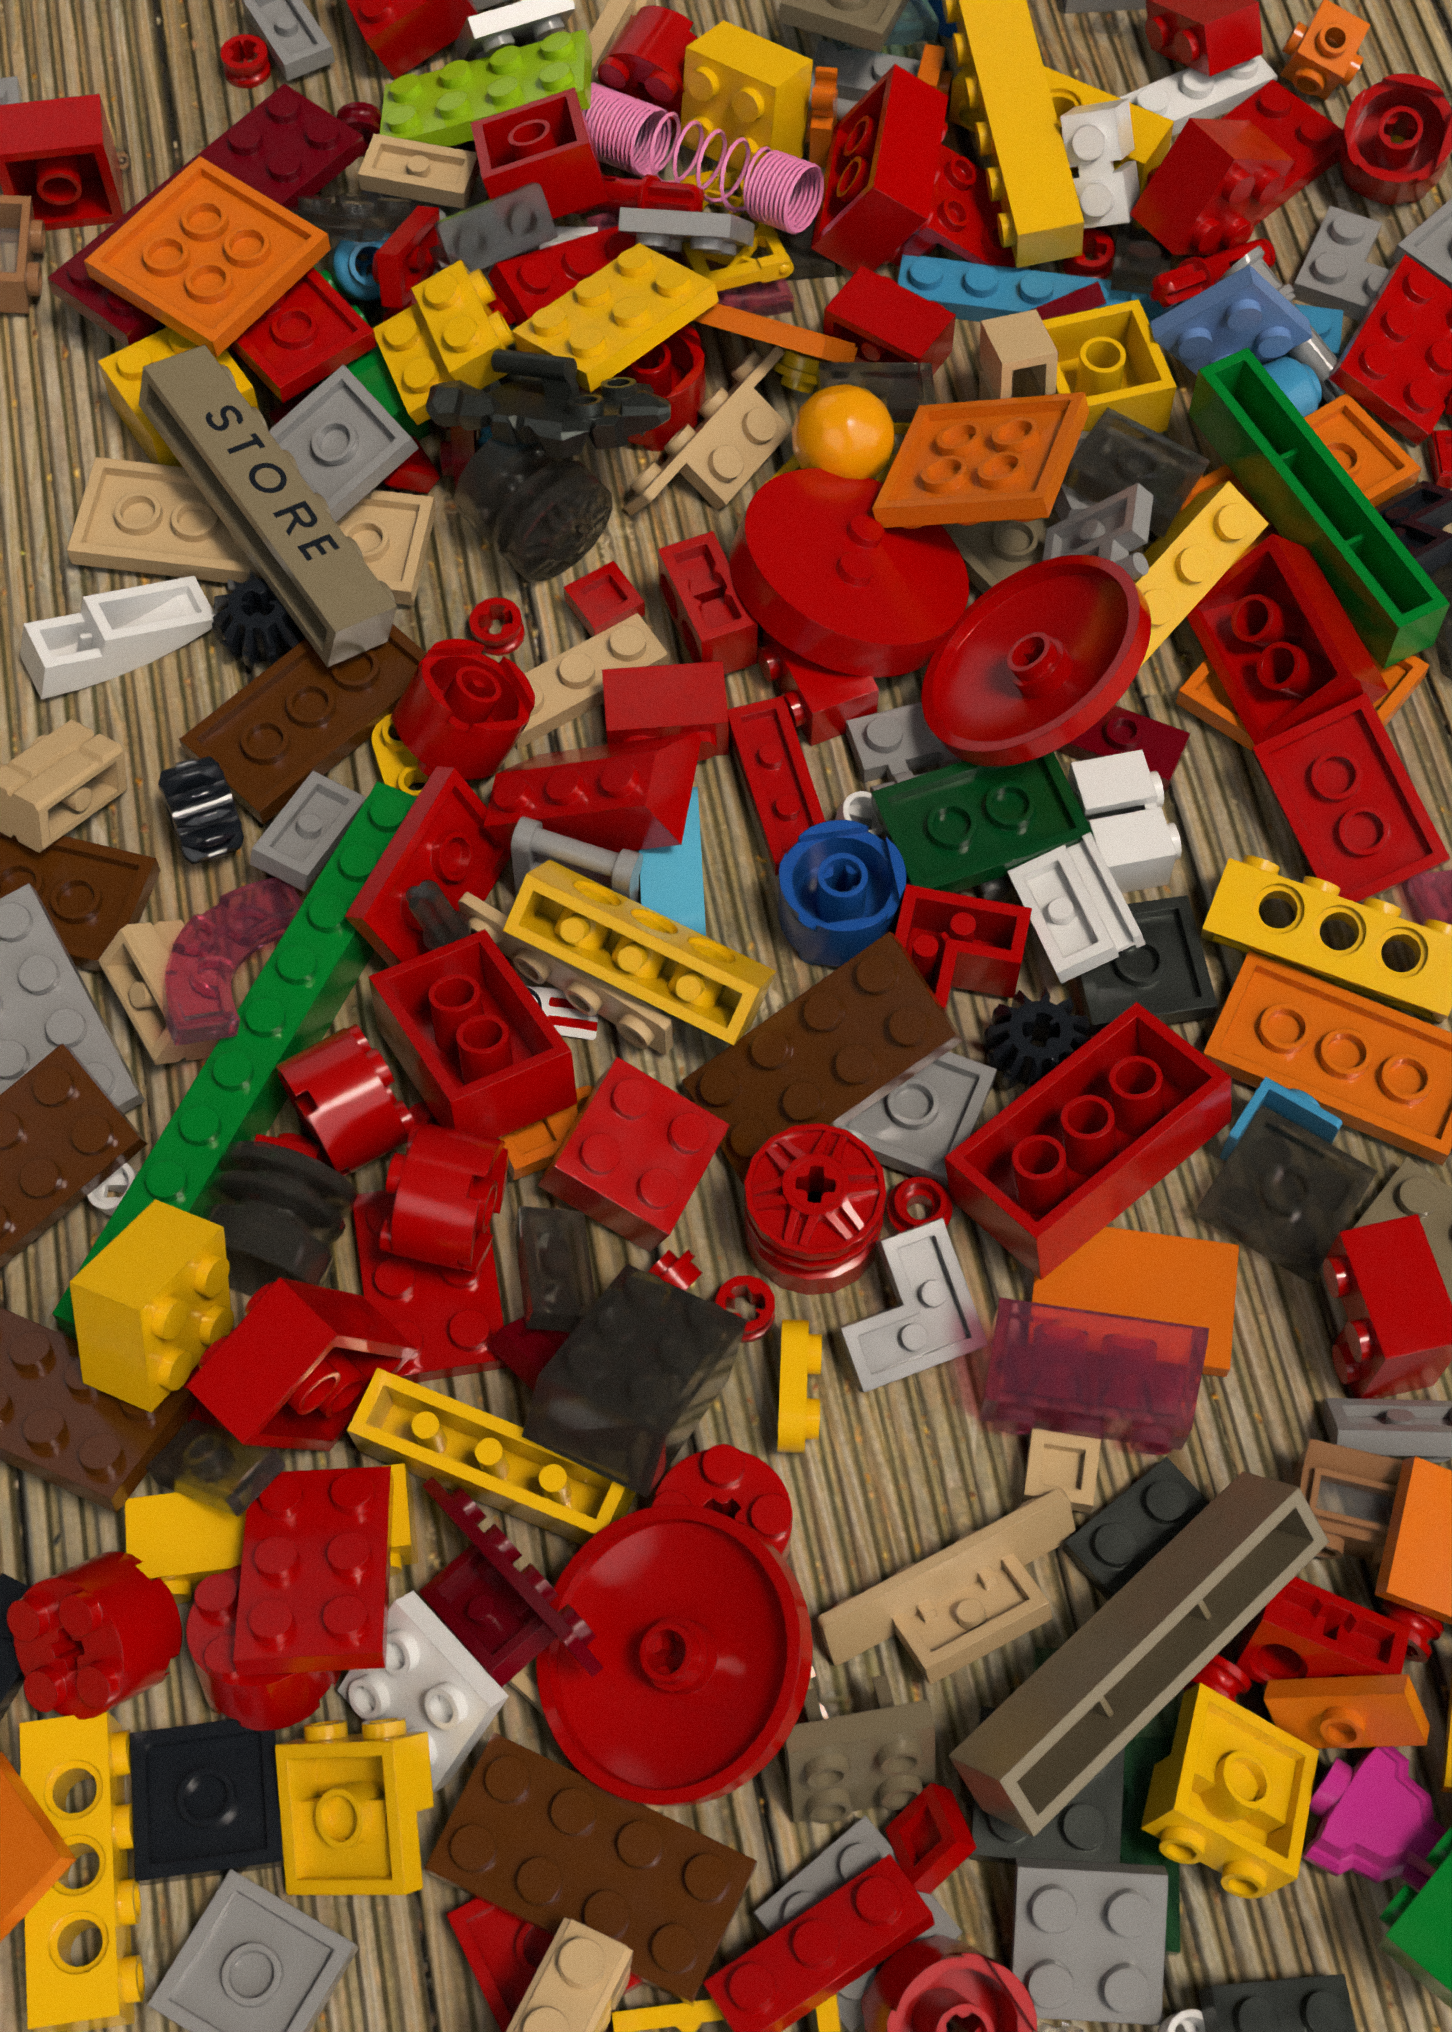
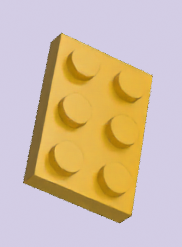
(617, 314)

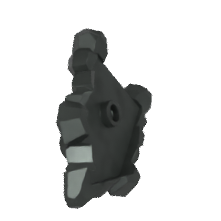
(548, 407)

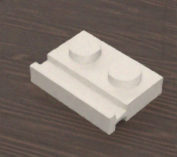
(1076, 908)

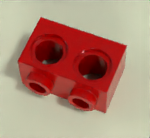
(705, 603)
(1319, 1636)

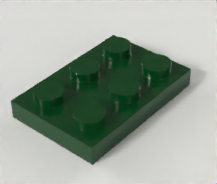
(978, 820)

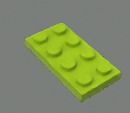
(445, 102)

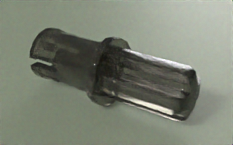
(436, 915)

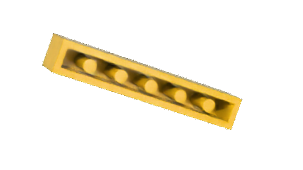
(1017, 129)

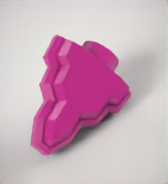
(1373, 1820)

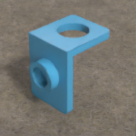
(1289, 1103)

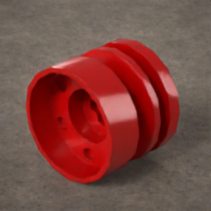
(809, 1243)

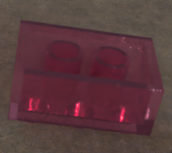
(1092, 1375)

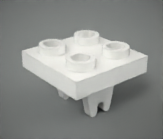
(428, 1683)

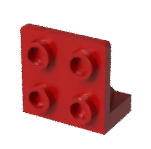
(962, 216)

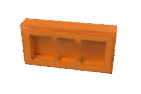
(1349, 1711)

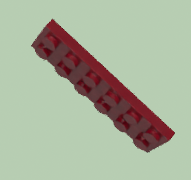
(277, 148)

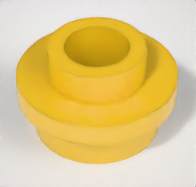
(798, 370)

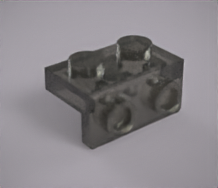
(495, 230)

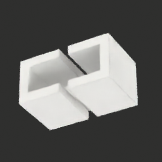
(1092, 140)
(1127, 818)

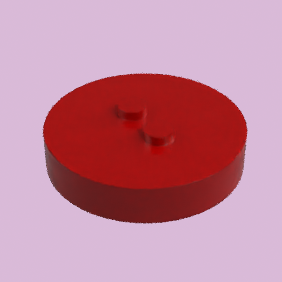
(839, 582)

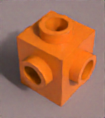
(1324, 50)

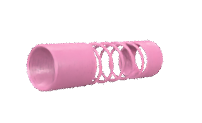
(636, 137)

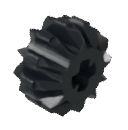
(253, 623)
(201, 810)
(1028, 1021)

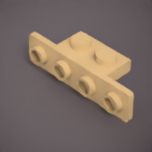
(726, 445)
(590, 995)
(958, 1598)

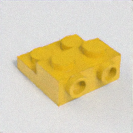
(443, 337)
(1232, 1795)
(353, 1808)

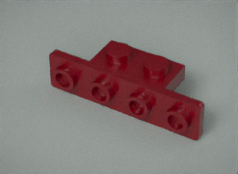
(493, 1606)

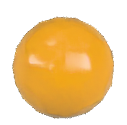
(844, 432)

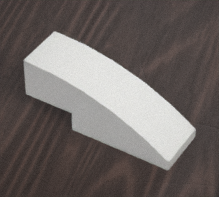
(113, 634)

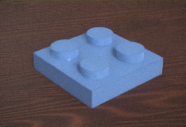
(1229, 318)

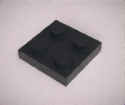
(204, 1801)

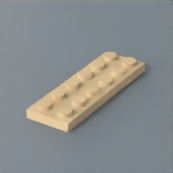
(163, 525)

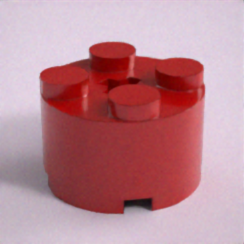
(650, 59)
(1399, 107)
(678, 375)
(463, 709)
(346, 1100)
(445, 1196)
(734, 1486)
(94, 1636)
(256, 1701)
(946, 1981)

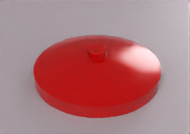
(1036, 660)
(697, 1655)

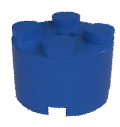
(839, 891)

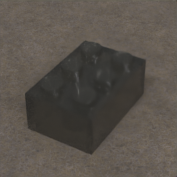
(634, 1379)

